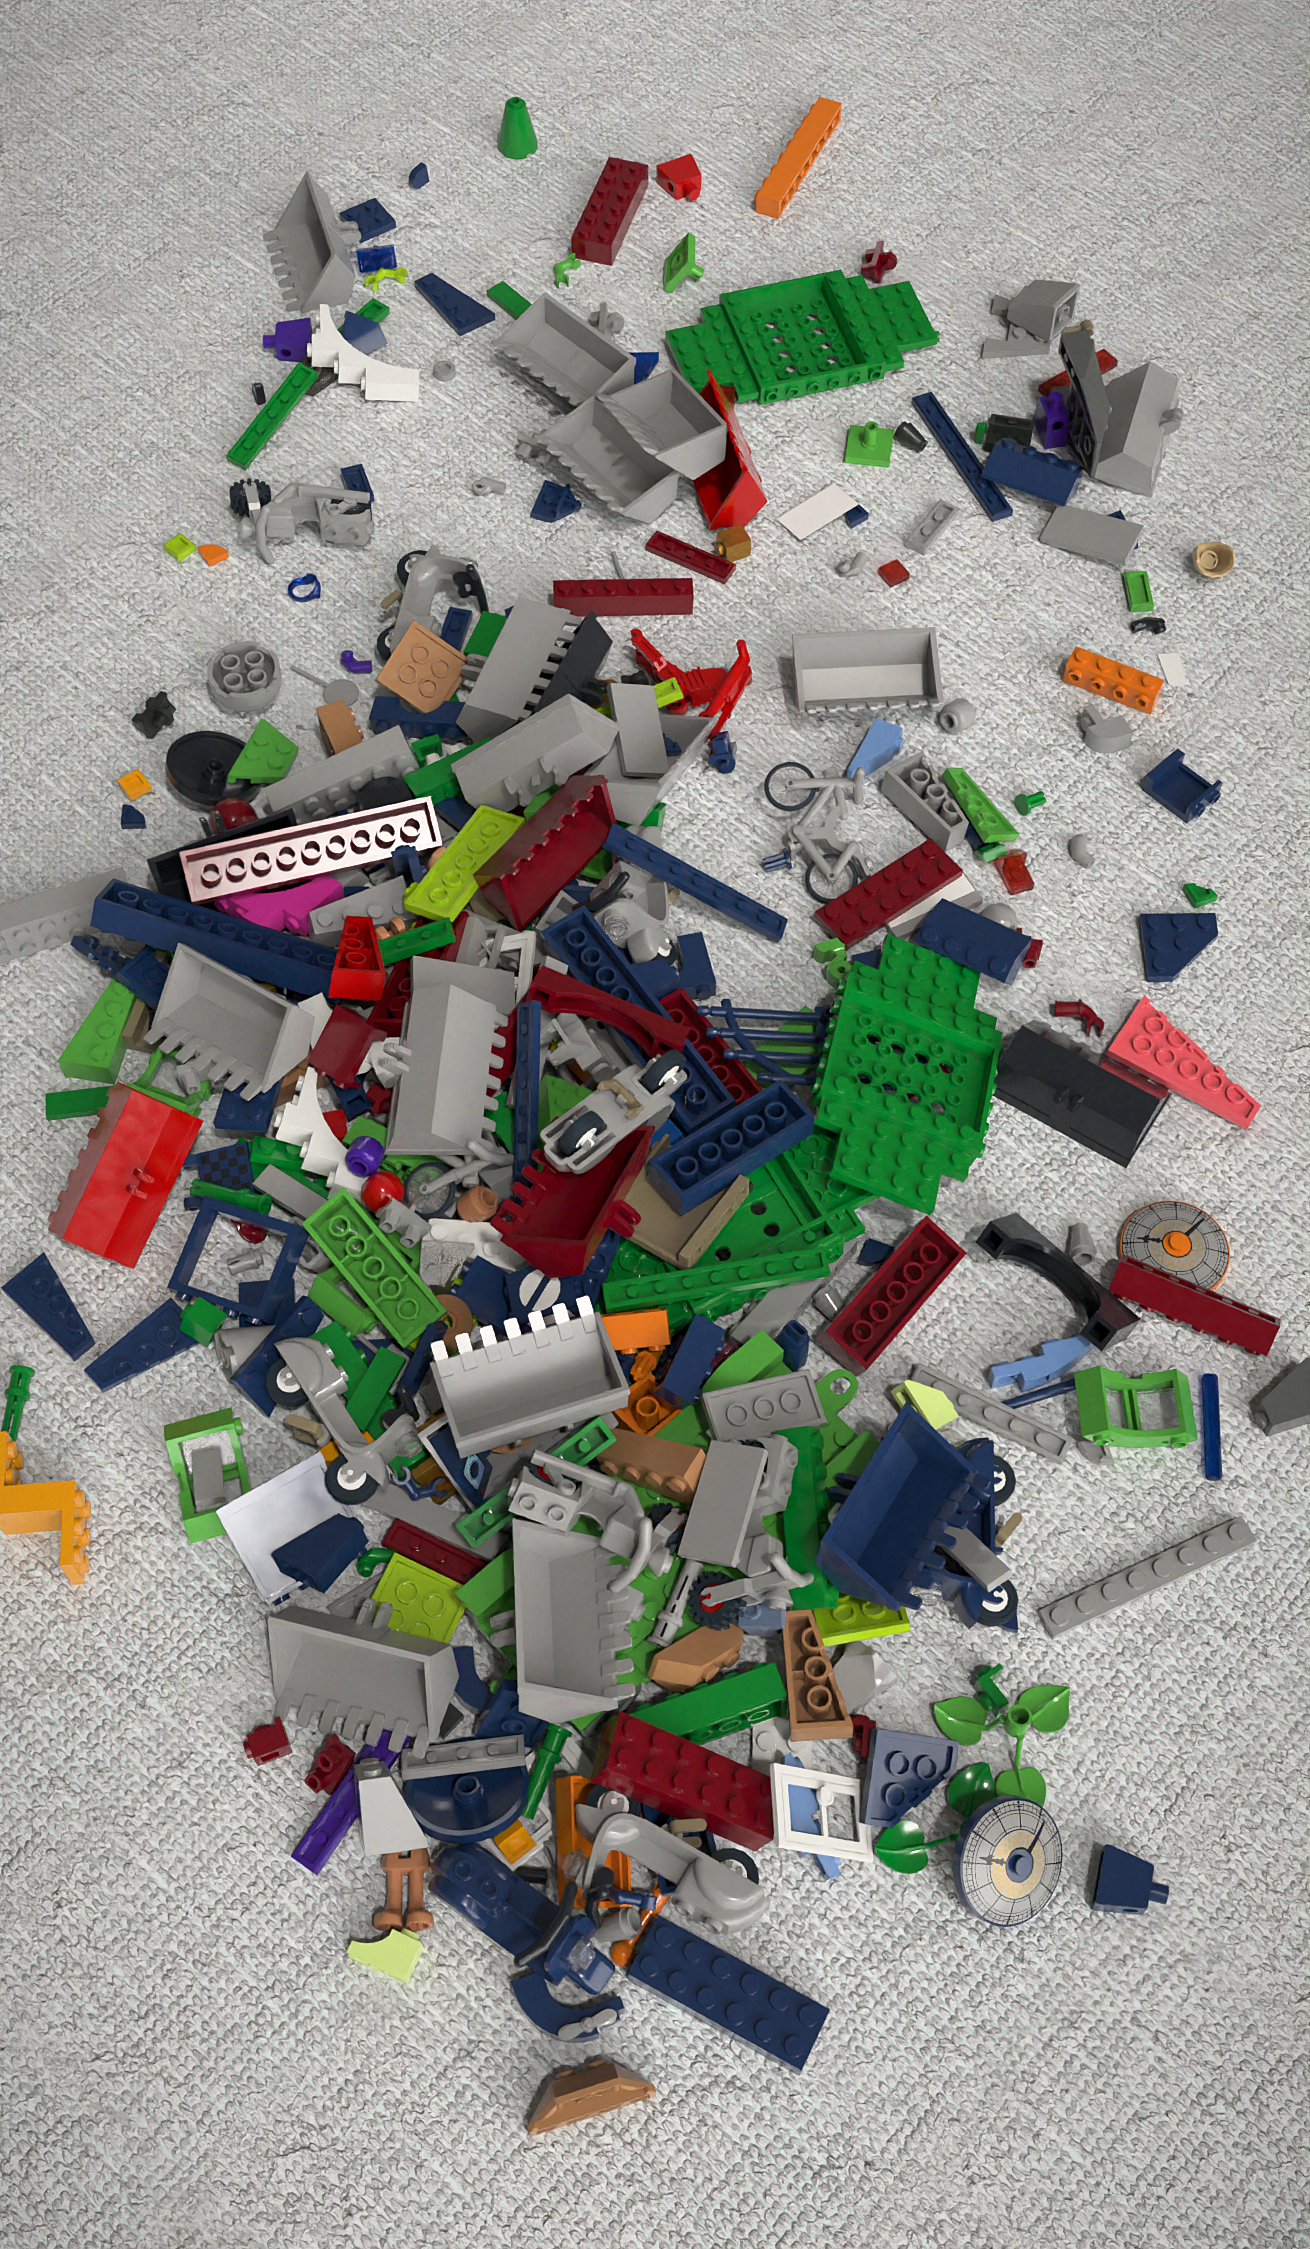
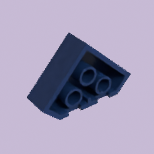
(688, 1361)

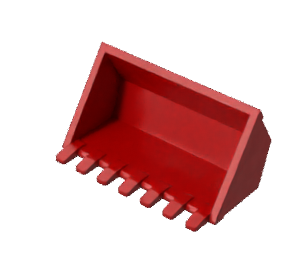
(124, 1175)

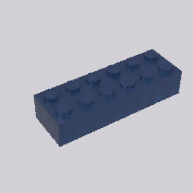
(730, 1147)
(728, 1995)

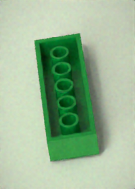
(715, 1709)

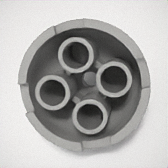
(245, 676)

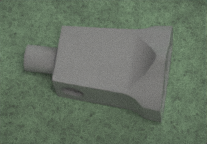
(861, 1675)

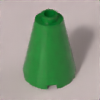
(517, 131)

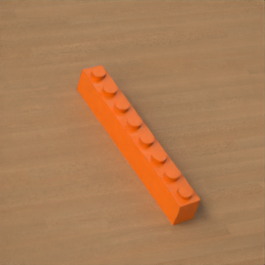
(798, 158)

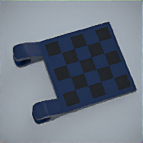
(222, 1166)

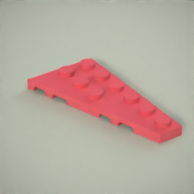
(1173, 1060)

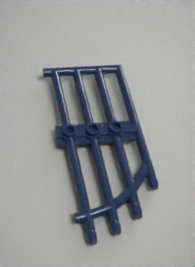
(767, 1058)

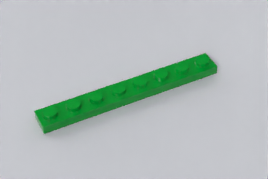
(716, 1279)

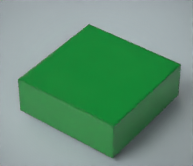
(990, 852)

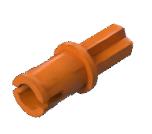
(644, 1362)

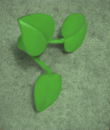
(1043, 1706)

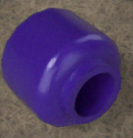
(364, 1156)

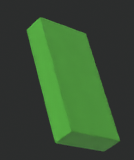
(1138, 591)

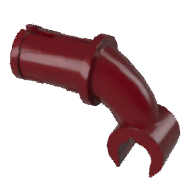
(1079, 1010)

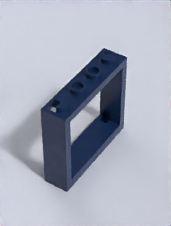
(280, 1276)

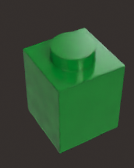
(202, 1321)

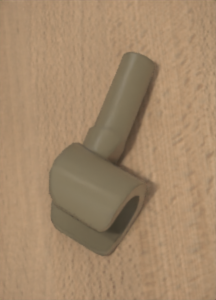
(1084, 325)

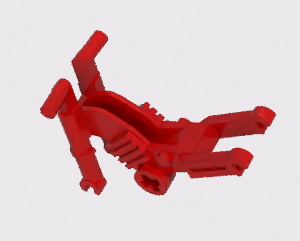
(698, 684)

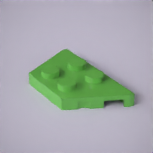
(265, 756)

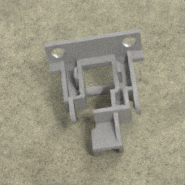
(584, 1045)

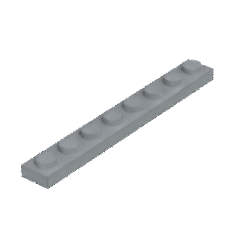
(1146, 1577)

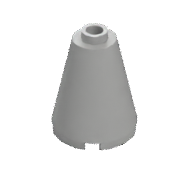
(237, 1344)

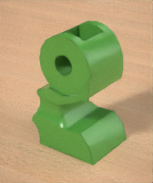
(833, 951)

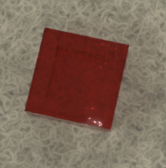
(893, 573)

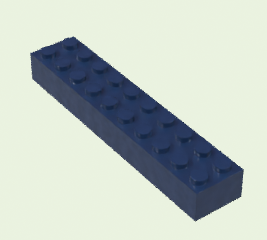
(231, 941)
(599, 963)

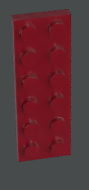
(888, 893)

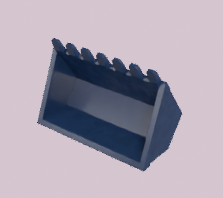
(898, 1514)

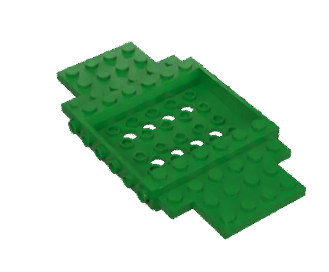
(858, 323)
(929, 1011)
(798, 1199)

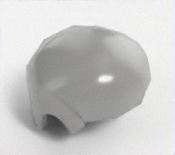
(1001, 914)

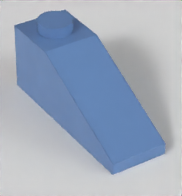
(877, 748)

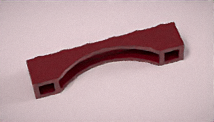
(567, 995)

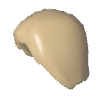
(1213, 559)

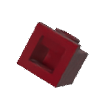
(267, 1743)

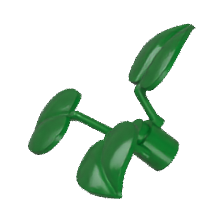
(904, 1846)

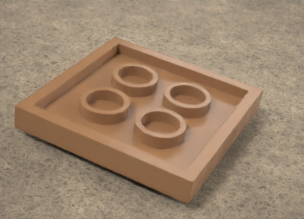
(422, 669)

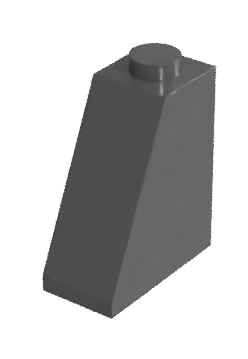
(1287, 1403)

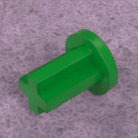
(1026, 803)

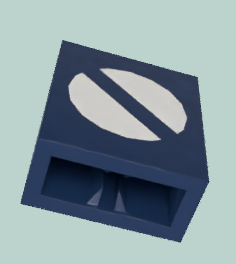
(533, 1291)

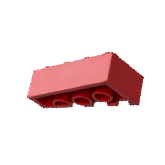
(359, 963)

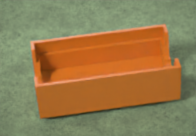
(569, 1793)

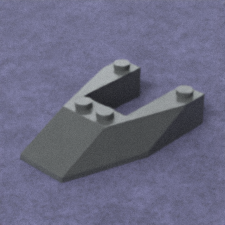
(1084, 399)

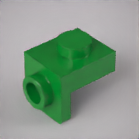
(426, 747)
(989, 1694)

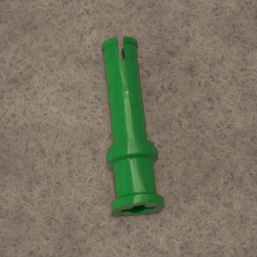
(242, 1198)
(16, 1394)
(548, 1757)

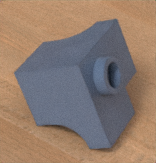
(762, 1620)

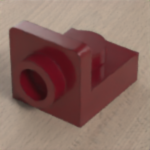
(863, 1725)

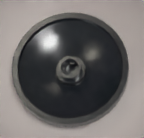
(201, 765)

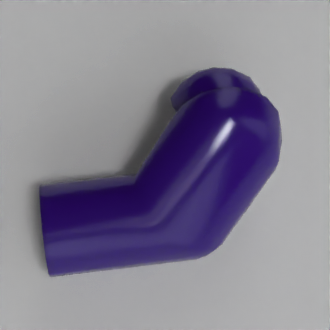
(353, 665)

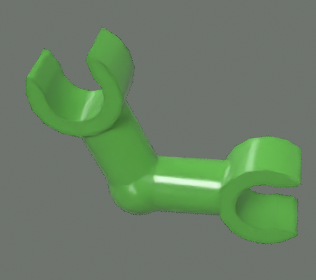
(560, 267)

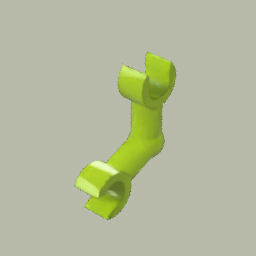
(398, 274)

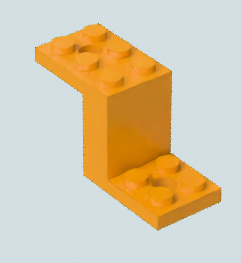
(43, 1509)

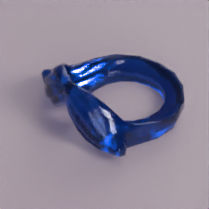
(308, 579)

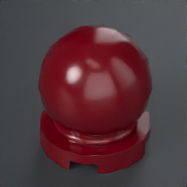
(233, 812)

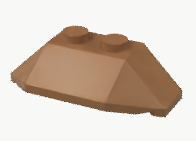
(696, 1657)
(587, 2095)

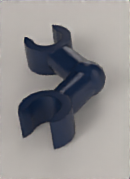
(416, 1493)
(642, 1899)

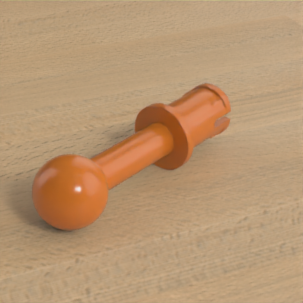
(623, 1951)

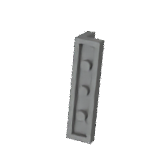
(473, 944)

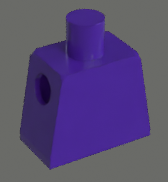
(290, 339)
(1051, 420)

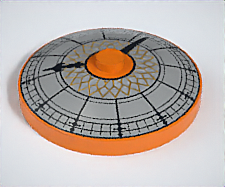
(1178, 1241)

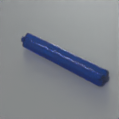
(1211, 1427)

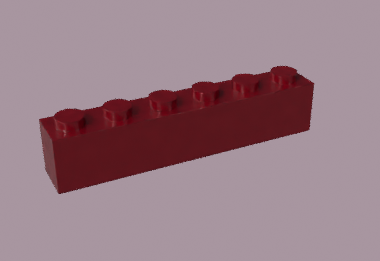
(625, 596)
(1195, 1305)

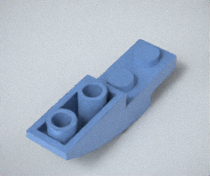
(1052, 1362)
(801, 1805)

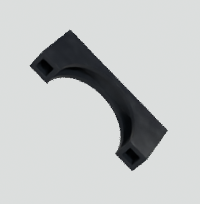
(1104, 1315)

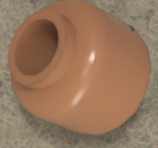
(477, 1204)

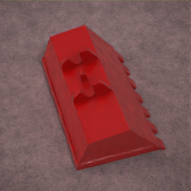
(732, 489)

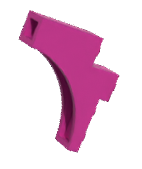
(286, 907)

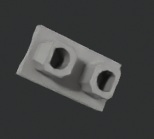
(606, 322)
(529, 445)
(191, 1079)
(403, 1220)

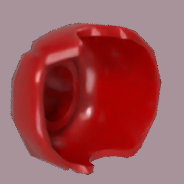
(381, 1188)

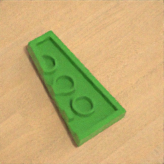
(978, 807)

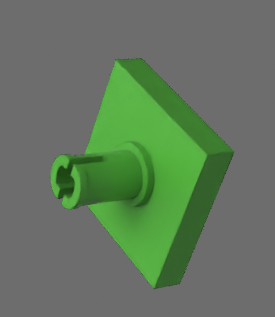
(681, 263)
(869, 445)

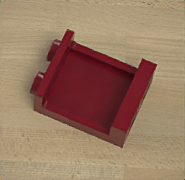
(344, 1046)

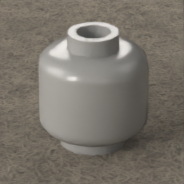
(957, 715)

